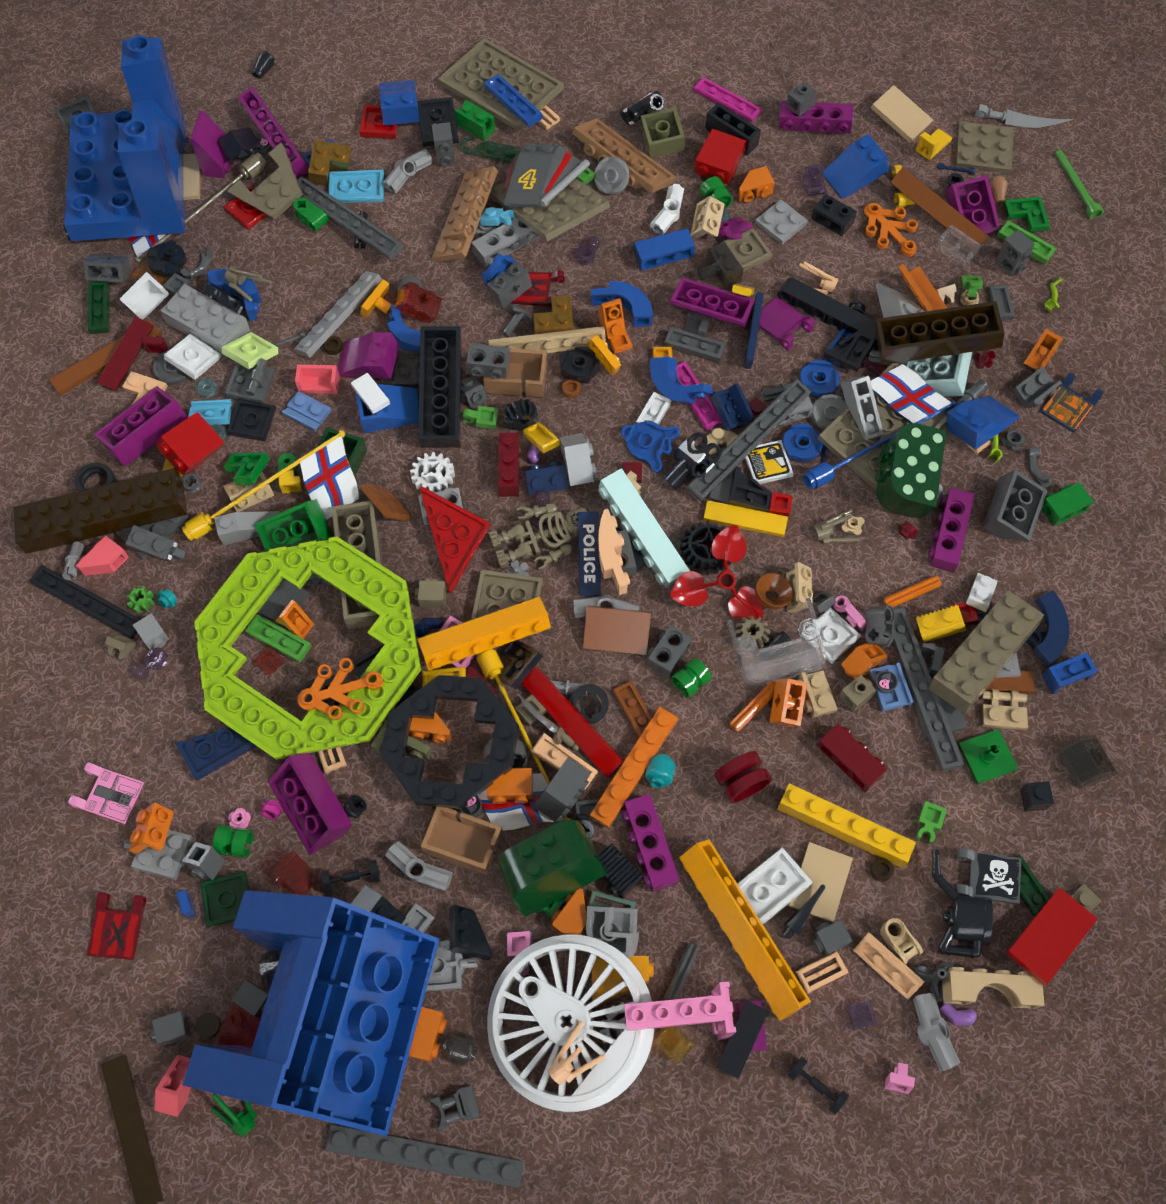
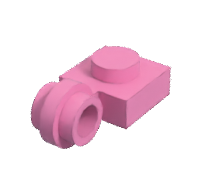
(854, 617)
(517, 943)

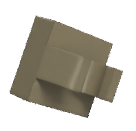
(121, 643)

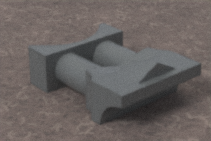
(466, 1105)

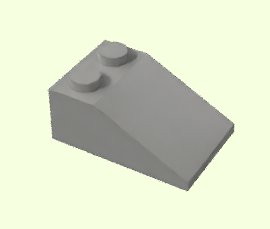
(895, 303)

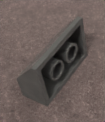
(1015, 507)

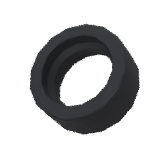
(91, 469)

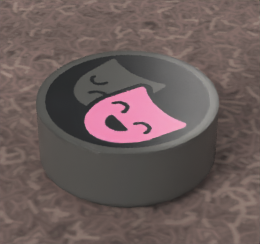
(266, 147)
(886, 682)
(473, 807)

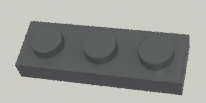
(694, 344)

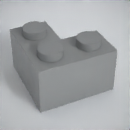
(576, 455)

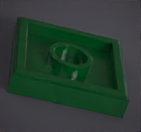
(223, 897)

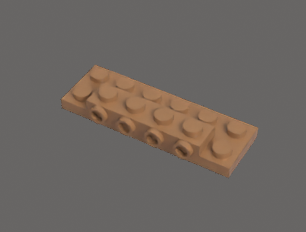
(604, 142)
(465, 214)

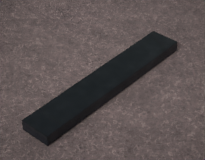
(85, 601)

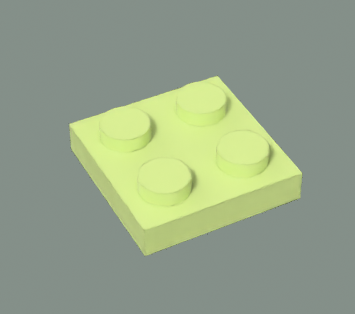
(249, 349)

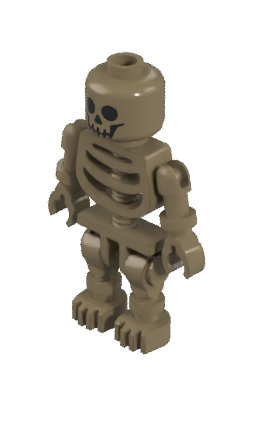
(568, 526)

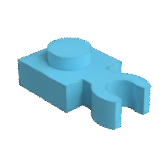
(495, 216)

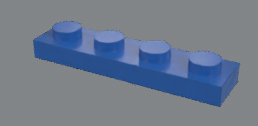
(513, 100)

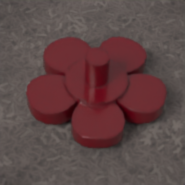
(984, 358)

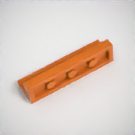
(922, 289)

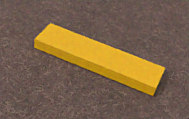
(745, 518)

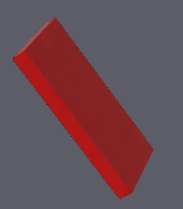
(1052, 936)

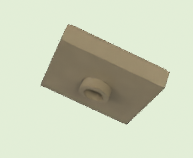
(749, 250)

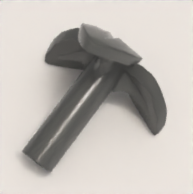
(520, 314)
(939, 974)

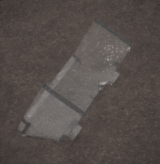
(783, 659)

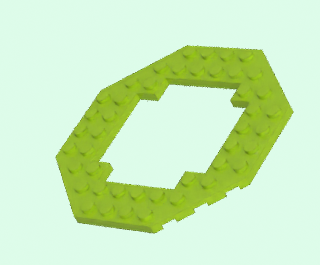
(240, 600)

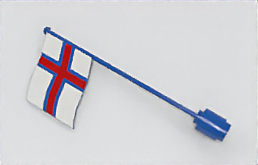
(907, 396)

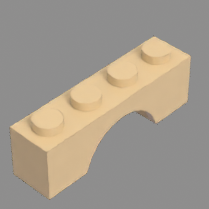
(1020, 989)

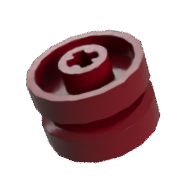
(743, 777)

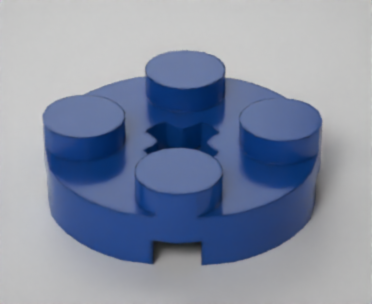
(499, 264)
(828, 374)
(802, 453)

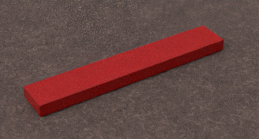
(572, 722)

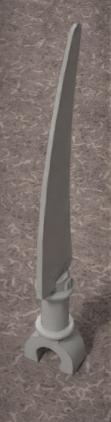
(1017, 119)

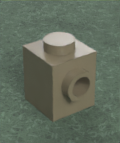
(431, 594)
(857, 693)

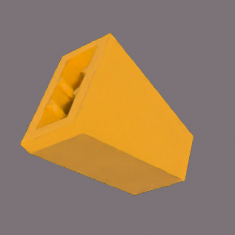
(641, 963)

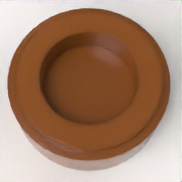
(571, 388)

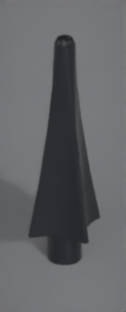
(798, 920)

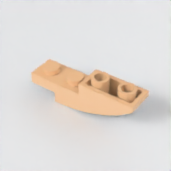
(610, 548)

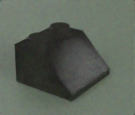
(1086, 761)

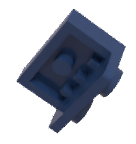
(732, 407)
(546, 478)

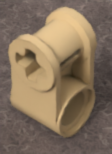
(901, 942)

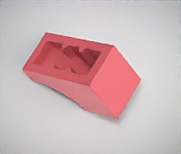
(170, 1093)

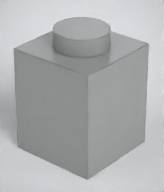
(151, 632)

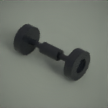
(350, 876)
(818, 1085)

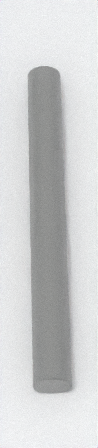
(565, 182)

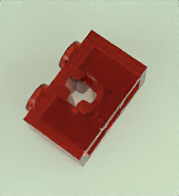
(418, 302)

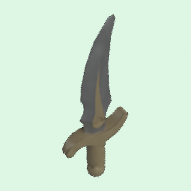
(559, 733)

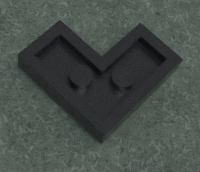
(522, 659)

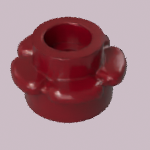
(907, 530)

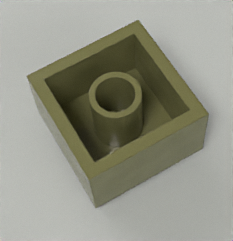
(662, 132)

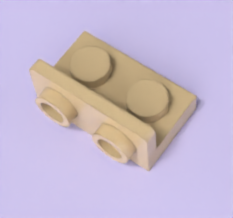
(707, 218)
(235, 491)
(818, 695)

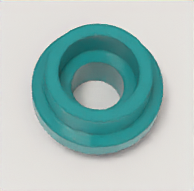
(167, 599)

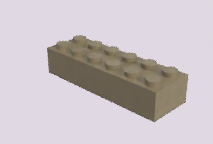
(359, 528)
(986, 652)

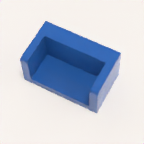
(1069, 672)

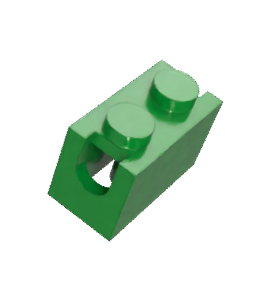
(475, 120)
(1066, 503)

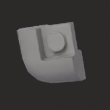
(614, 926)

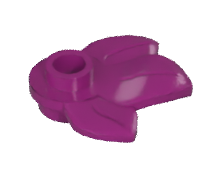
(733, 228)

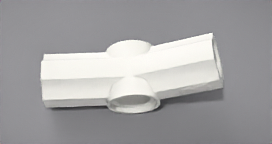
(670, 211)

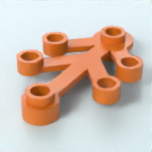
(890, 227)
(336, 690)

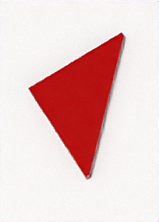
(455, 534)

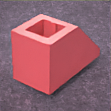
(103, 558)

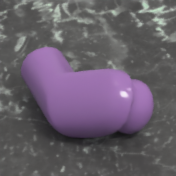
(532, 454)
(960, 1017)

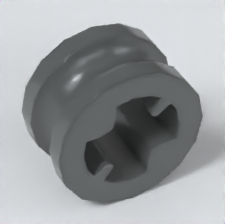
(195, 486)

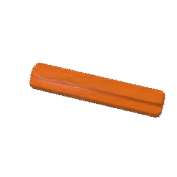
(912, 591)
(753, 707)

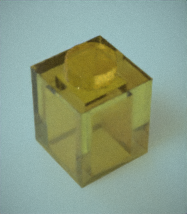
(674, 1043)

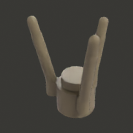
(238, 277)
(824, 529)

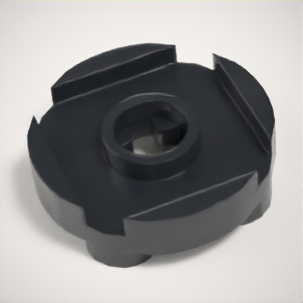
(166, 250)
(579, 373)

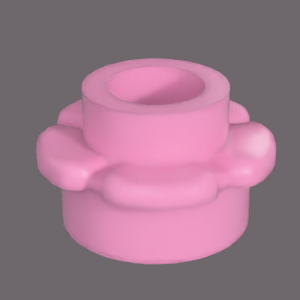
(245, 818)

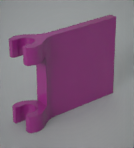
(782, 320)

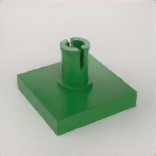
(988, 756)

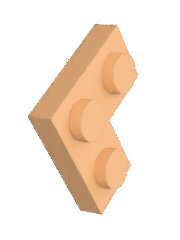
(141, 384)

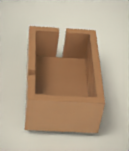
(525, 375)
(463, 842)

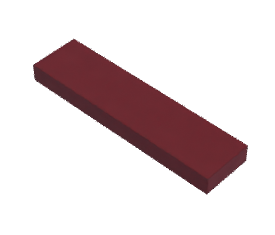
(125, 354)

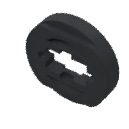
(595, 690)

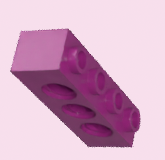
(819, 118)
(961, 503)
(644, 808)

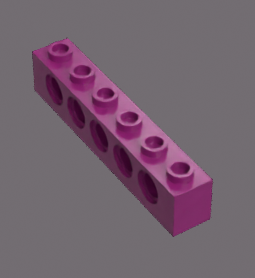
(272, 130)

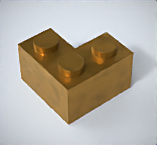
(327, 157)
(558, 320)

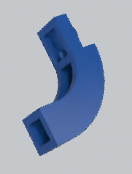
(218, 278)
(631, 298)
(407, 338)
(666, 380)

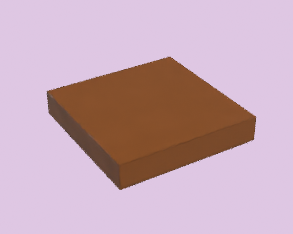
(386, 502)

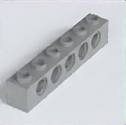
(502, 241)

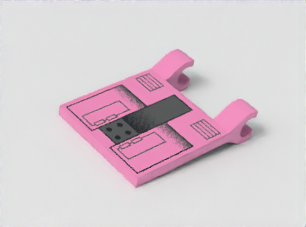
(111, 795)

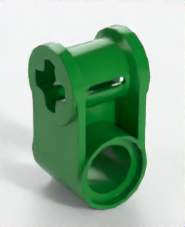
(310, 214)

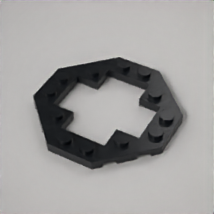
(476, 776)

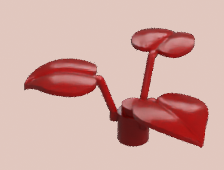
(690, 586)

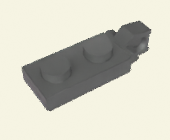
(154, 544)

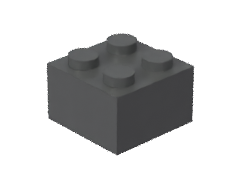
(563, 790)

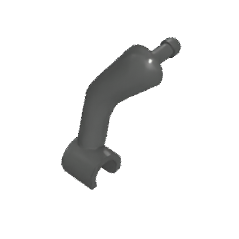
(204, 263)
(1044, 480)

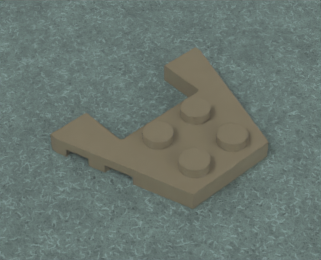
(276, 191)

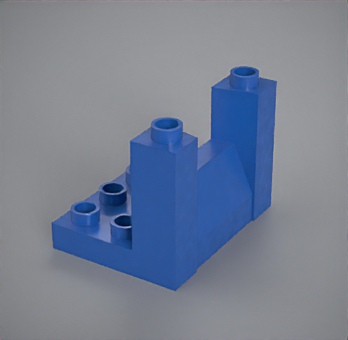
(128, 162)
(334, 1013)

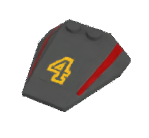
(535, 173)

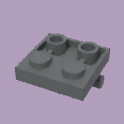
(250, 383)

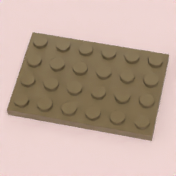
(485, 61)
(566, 210)
(846, 440)

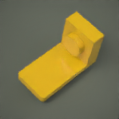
(932, 144)

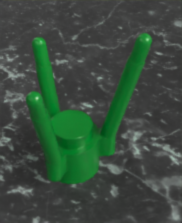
(240, 1123)

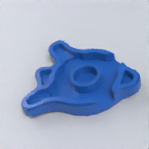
(649, 441)

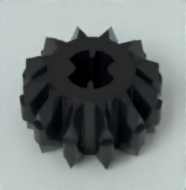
(520, 414)

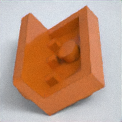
(151, 828)

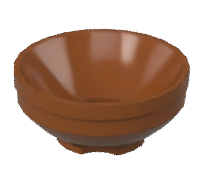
(779, 586)

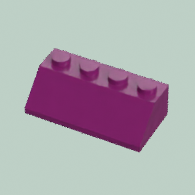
(713, 302)
(140, 425)
(309, 802)

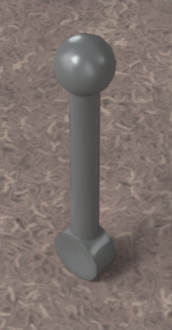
(302, 335)

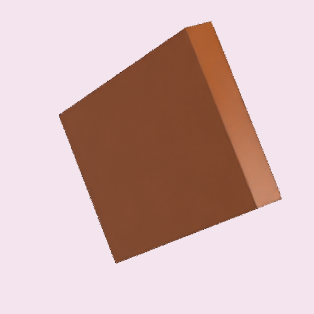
(616, 630)

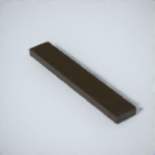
(132, 1131)

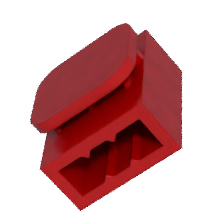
(720, 156)
(189, 444)

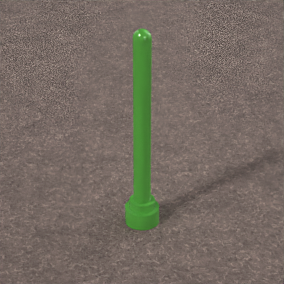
(1092, 207)

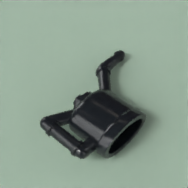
(966, 918)

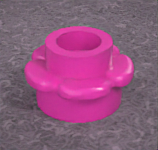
(273, 807)

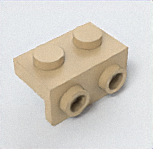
(802, 586)

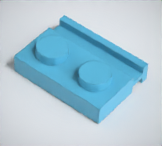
(213, 411)

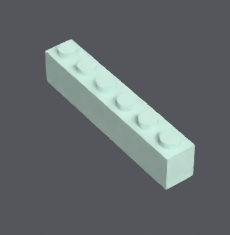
(642, 527)

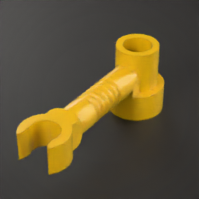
(900, 197)

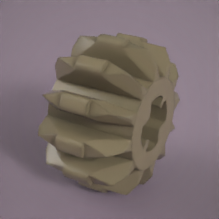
(759, 628)

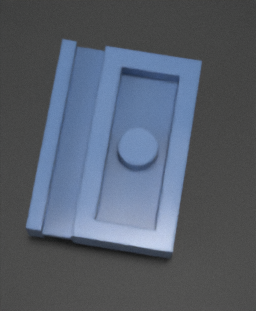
(306, 411)
(900, 696)

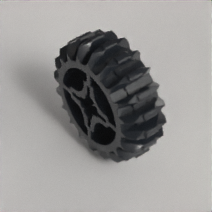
(691, 548)

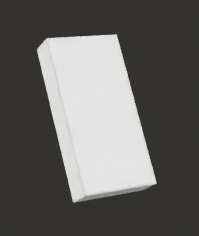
(370, 393)

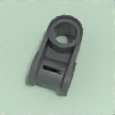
(879, 623)

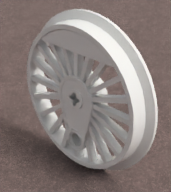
(550, 1007)

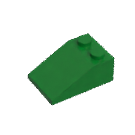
(294, 526)

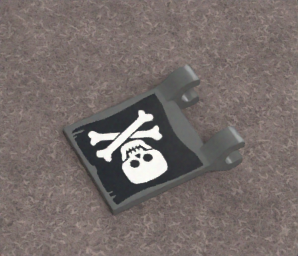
(991, 876)

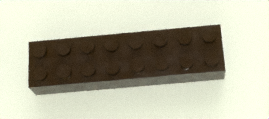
(99, 511)

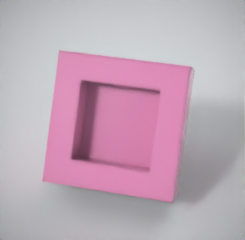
(899, 1080)

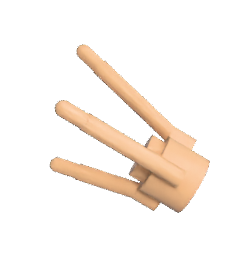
(828, 282)
(562, 1067)

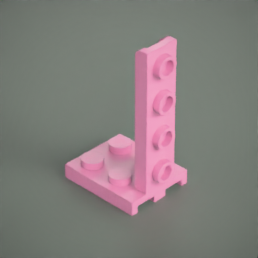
(688, 1011)

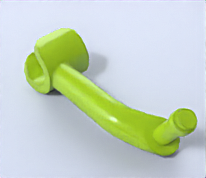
(1051, 303)
(995, 451)

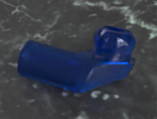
(426, 625)

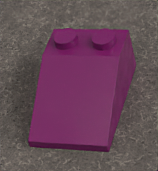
(207, 147)
(975, 202)
(369, 354)

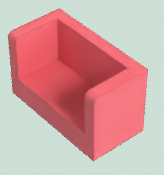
(317, 379)

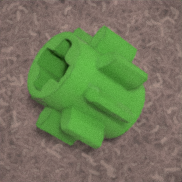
(140, 599)

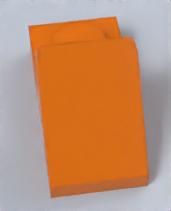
(1043, 350)
(295, 619)

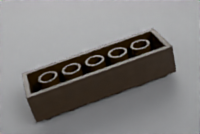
(939, 333)

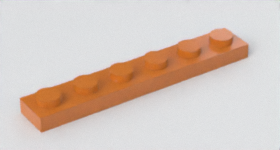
(633, 767)

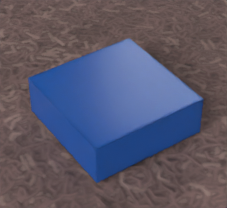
(186, 904)

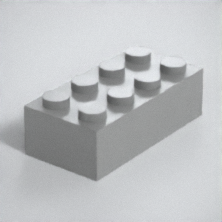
(204, 318)

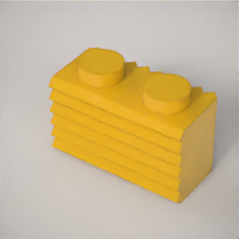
(941, 623)

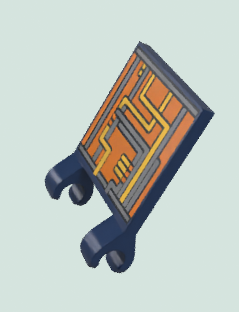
(1068, 406)

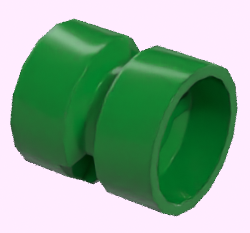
(715, 188)
(694, 675)
(232, 841)

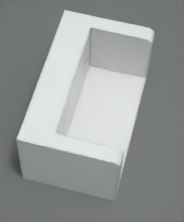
(144, 296)

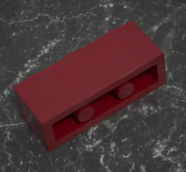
(508, 464)
(852, 757)

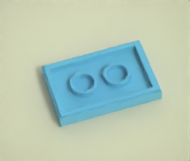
(357, 186)

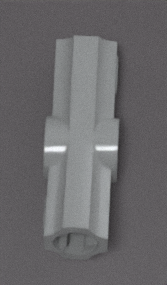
(414, 163)
(580, 605)
(407, 861)
(934, 1031)

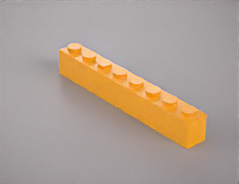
(744, 930)

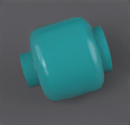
(660, 771)

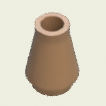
(998, 187)

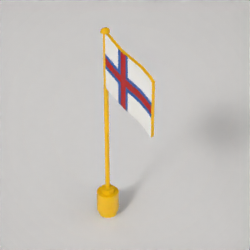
(325, 477)
(512, 814)

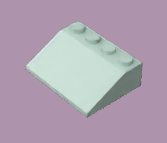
(944, 373)

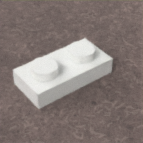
(655, 409)
(981, 592)

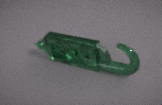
(490, 150)

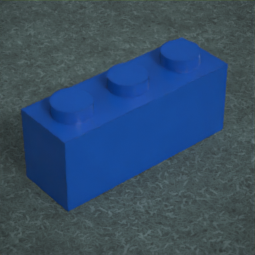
(664, 249)

